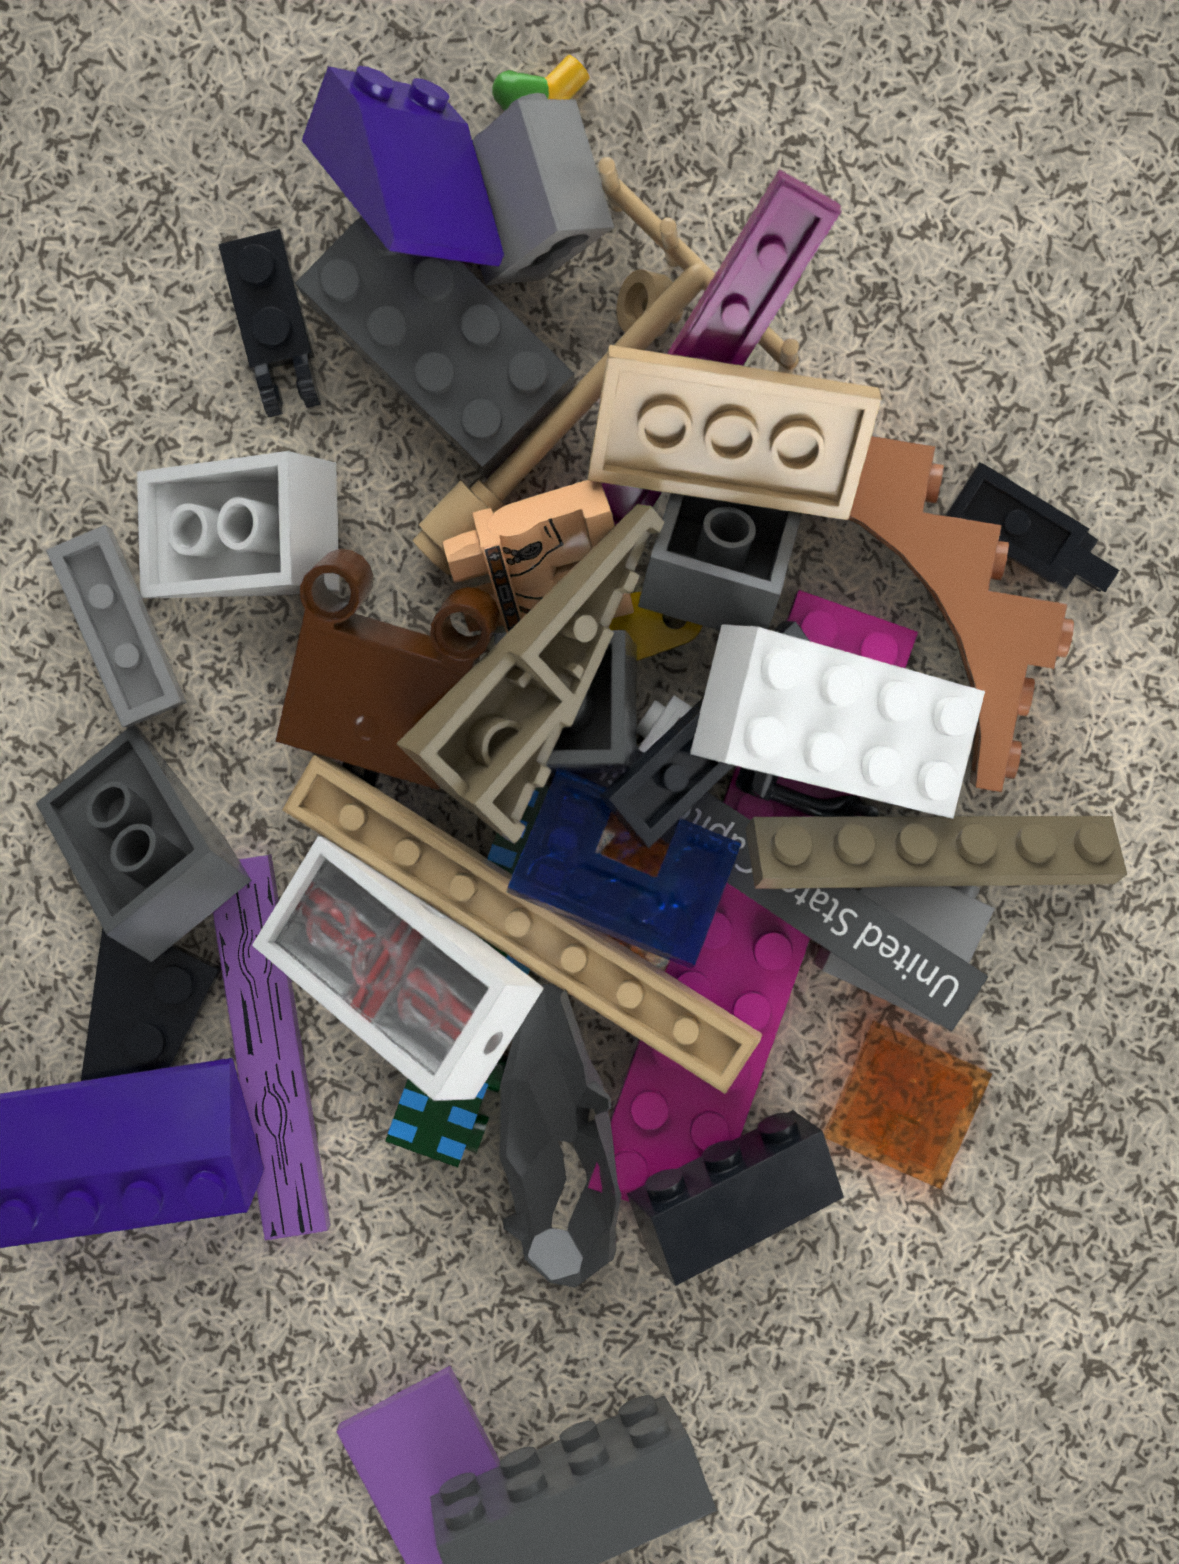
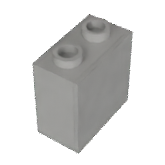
(540, 187)
(942, 913)

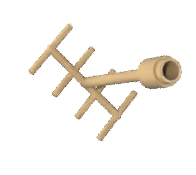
(454, 512)

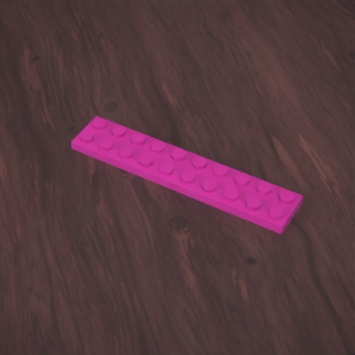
(744, 965)

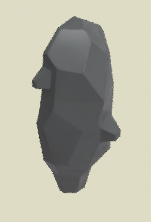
(545, 1101)

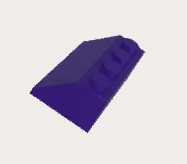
(125, 1153)

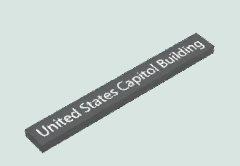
(847, 925)

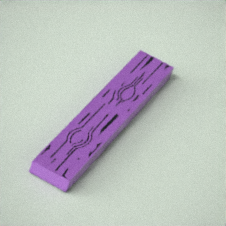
(271, 1061)

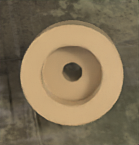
(638, 294)

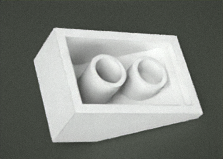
(236, 526)

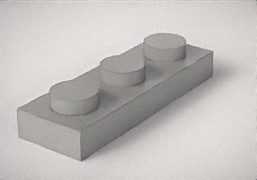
(116, 626)

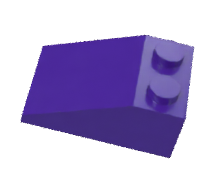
(404, 164)

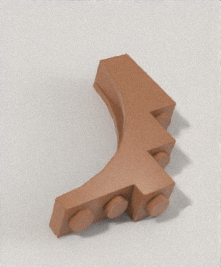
(955, 563)

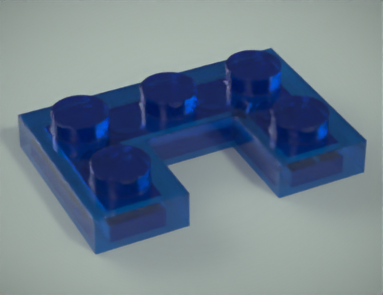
(653, 913)

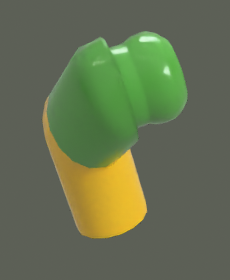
(560, 83)

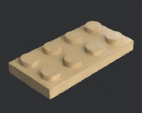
(731, 432)

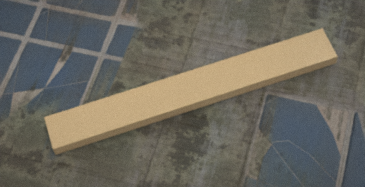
(555, 947)

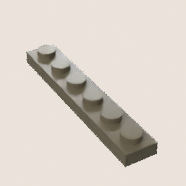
(933, 851)

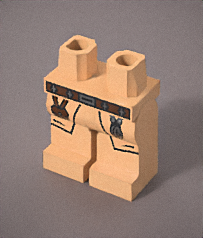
(531, 547)

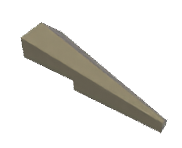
(504, 717)

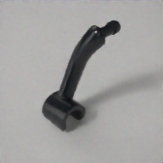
(766, 787)

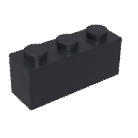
(735, 1195)

